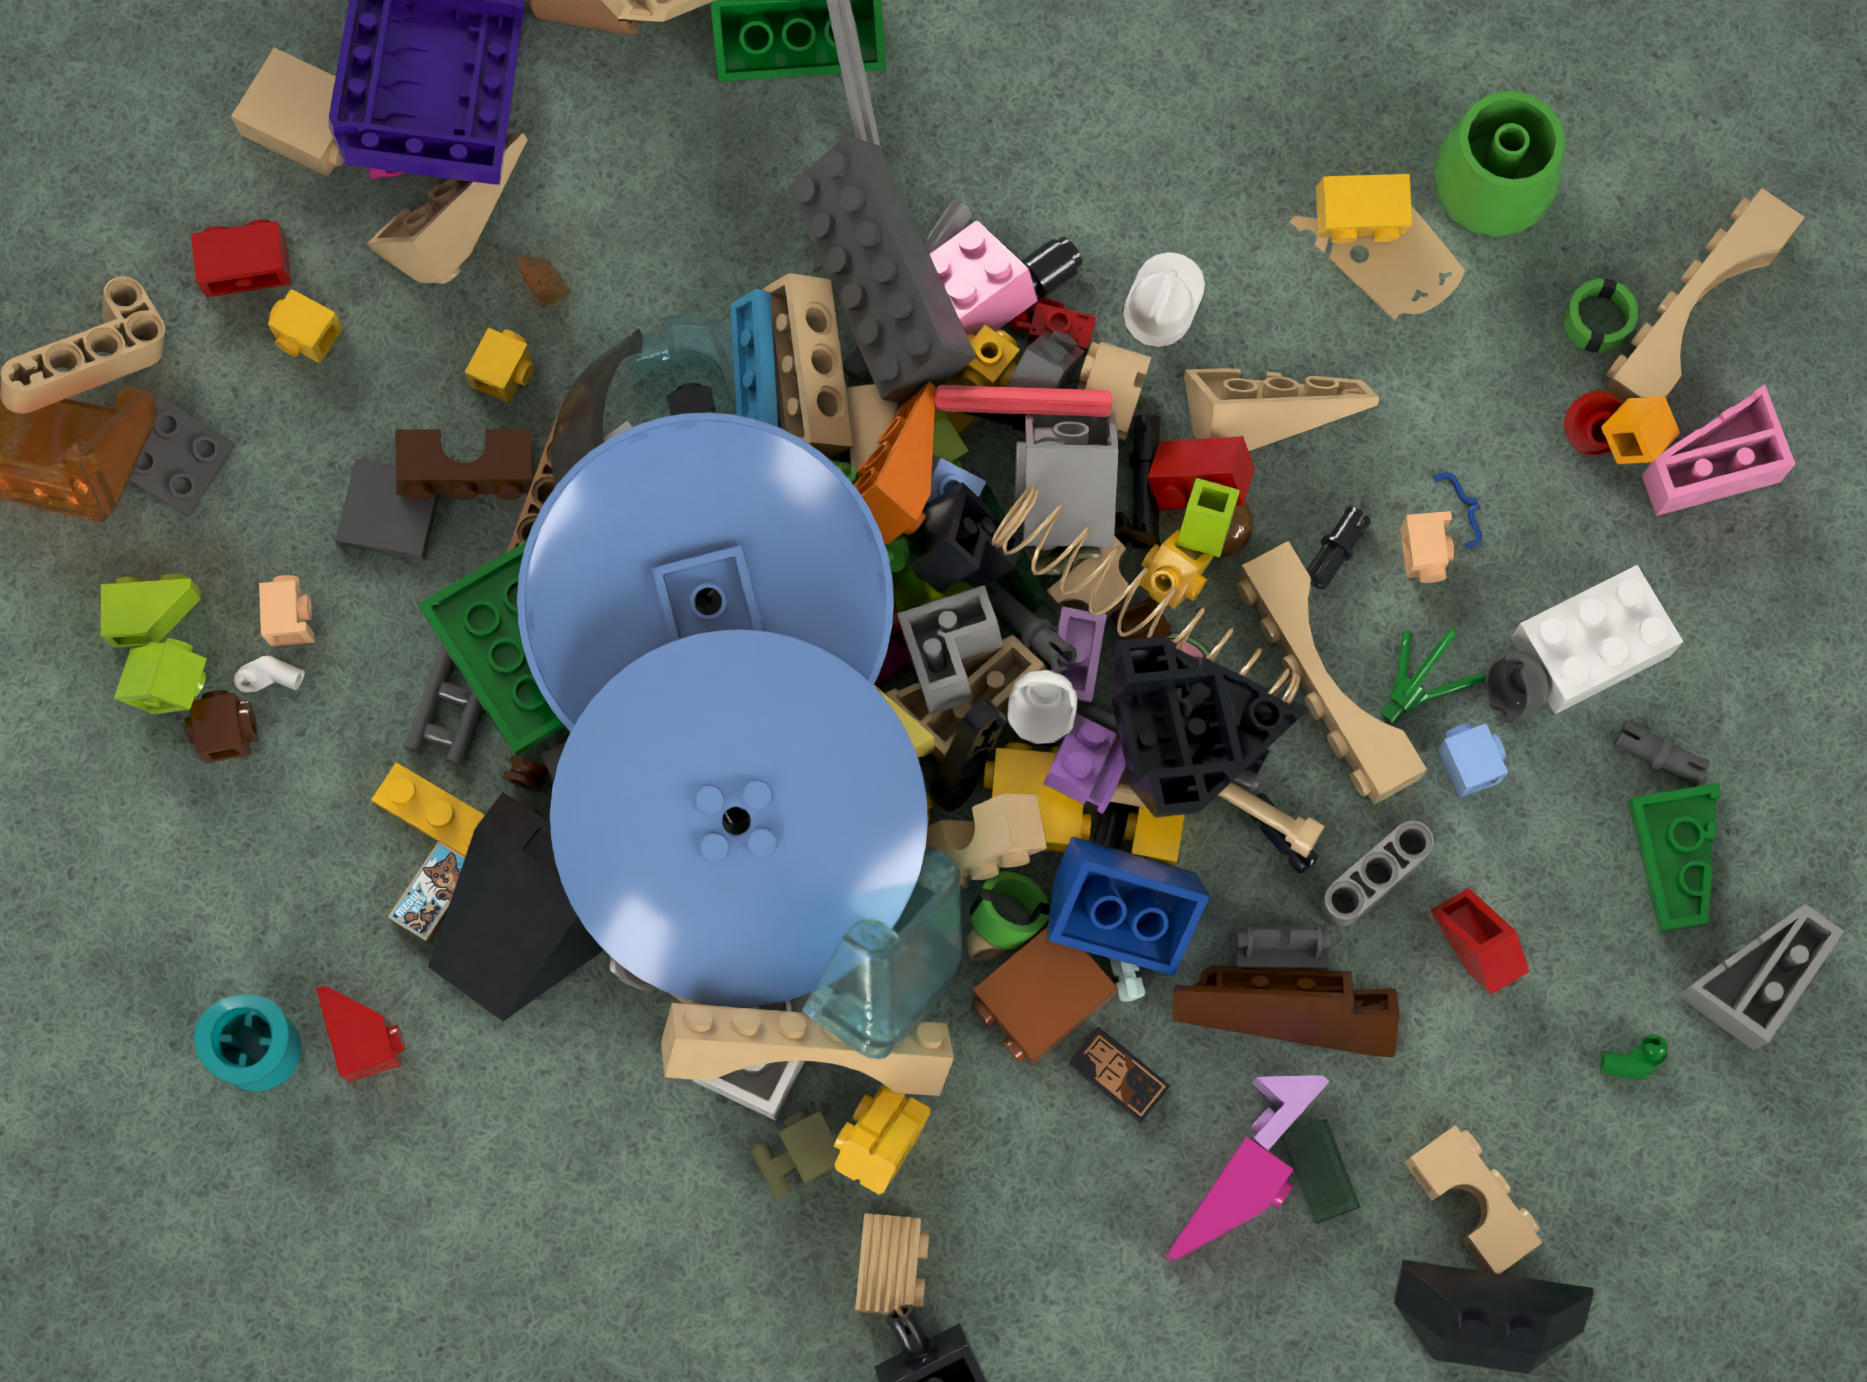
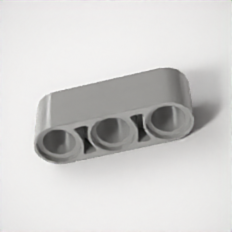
(1390, 858)

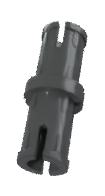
(1661, 753)

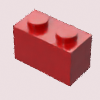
(240, 258)
(1211, 459)

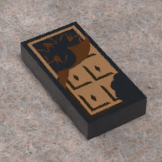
(1119, 1075)

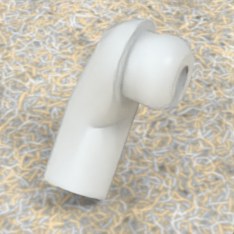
(265, 672)

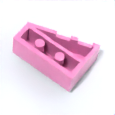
(1722, 459)

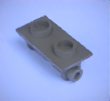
(1282, 946)

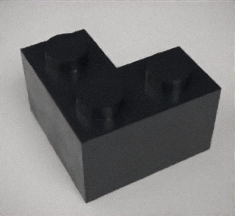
(958, 542)

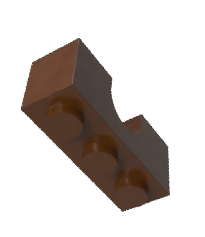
(427, 471)

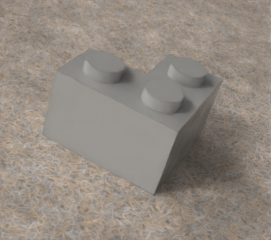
(943, 636)

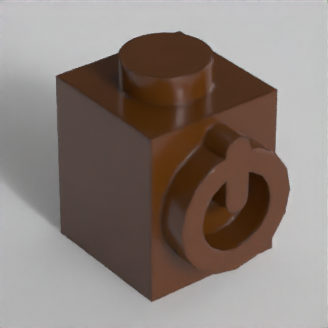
(221, 726)

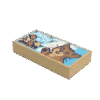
(429, 893)

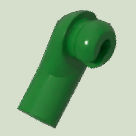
(1639, 1062)

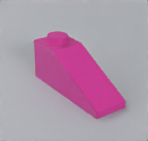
(1241, 1192)

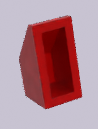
(1481, 940)
(359, 1036)

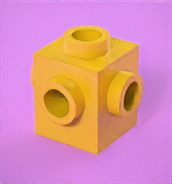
(1003, 359)
(1174, 567)

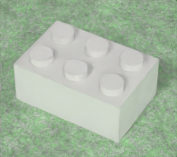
(1598, 638)

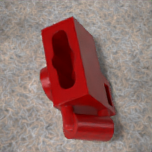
(1054, 317)

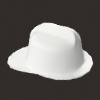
(1164, 299)

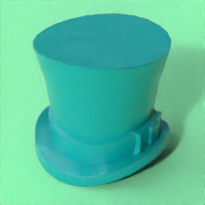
(248, 1042)

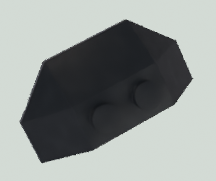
(1489, 1316)

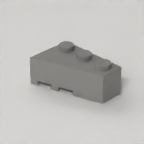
(1765, 978)

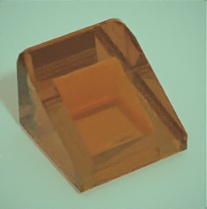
(542, 280)

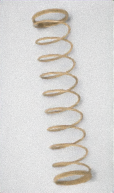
(1015, 518)

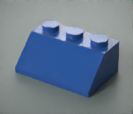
(1124, 906)

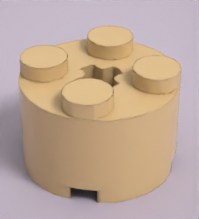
(1121, 374)

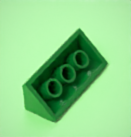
(789, 38)

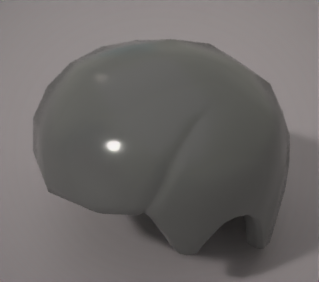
(1516, 685)

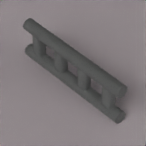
(437, 689)

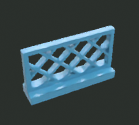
(755, 358)

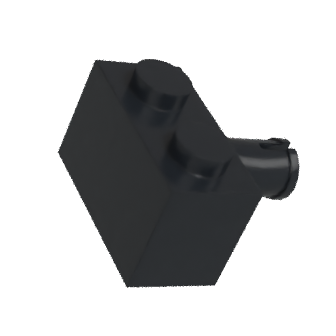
(925, 1359)

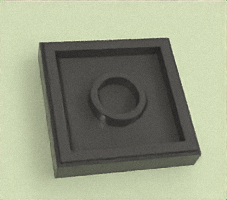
(379, 518)

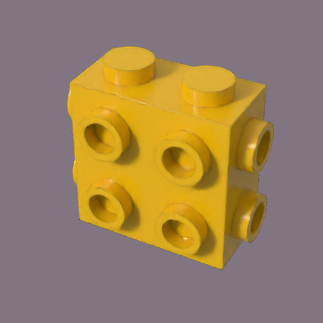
(1023, 772)

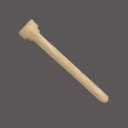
(1299, 832)

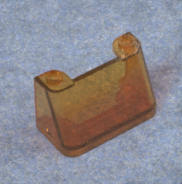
(74, 453)

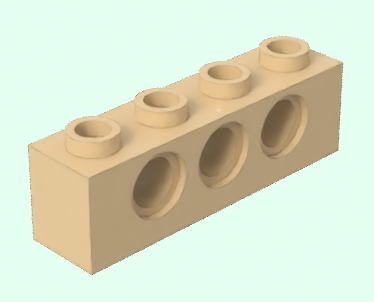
(809, 363)

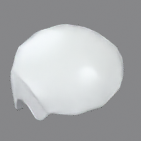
(1042, 707)

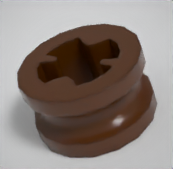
(525, 773)

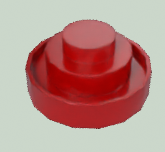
(1585, 421)

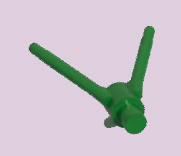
(1408, 692)

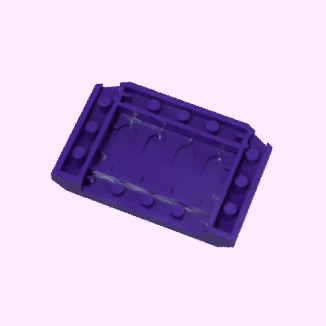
(427, 86)

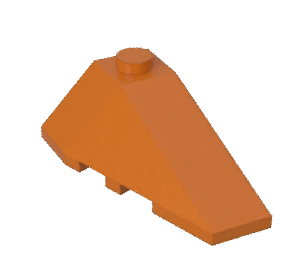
(898, 473)

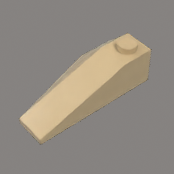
(445, 230)
(1268, 409)

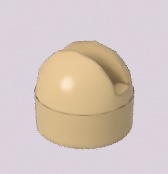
(980, 949)

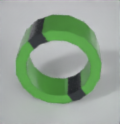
(1591, 340)
(993, 926)

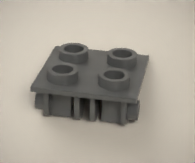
(179, 458)

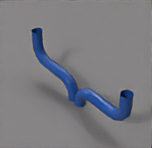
(1478, 536)

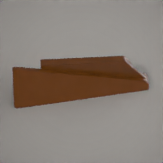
(1292, 1007)

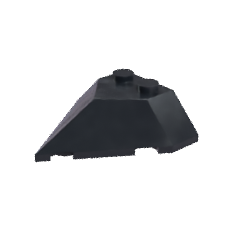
(1189, 724)

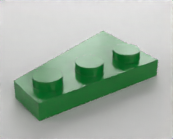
(1676, 852)

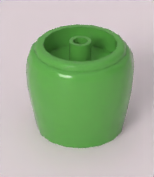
(1501, 164)

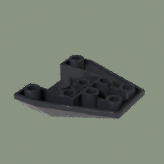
(509, 916)

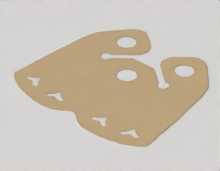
(1397, 266)

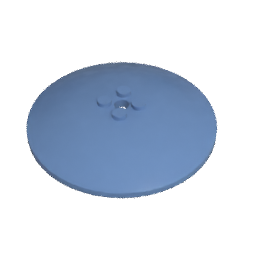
(693, 510)
(756, 729)

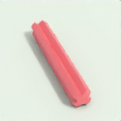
(1023, 400)

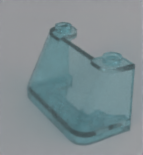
(889, 977)

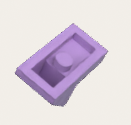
(1086, 636)
(1291, 1096)

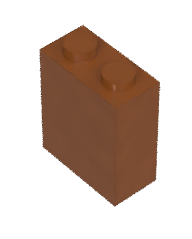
(1041, 996)

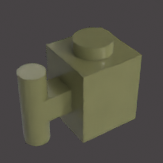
(808, 1151)

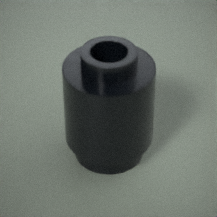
(1052, 265)

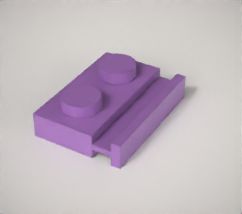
(1087, 764)

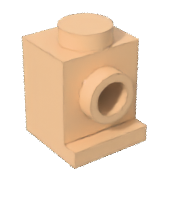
(1426, 546)
(284, 612)

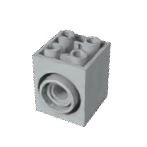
(1074, 467)

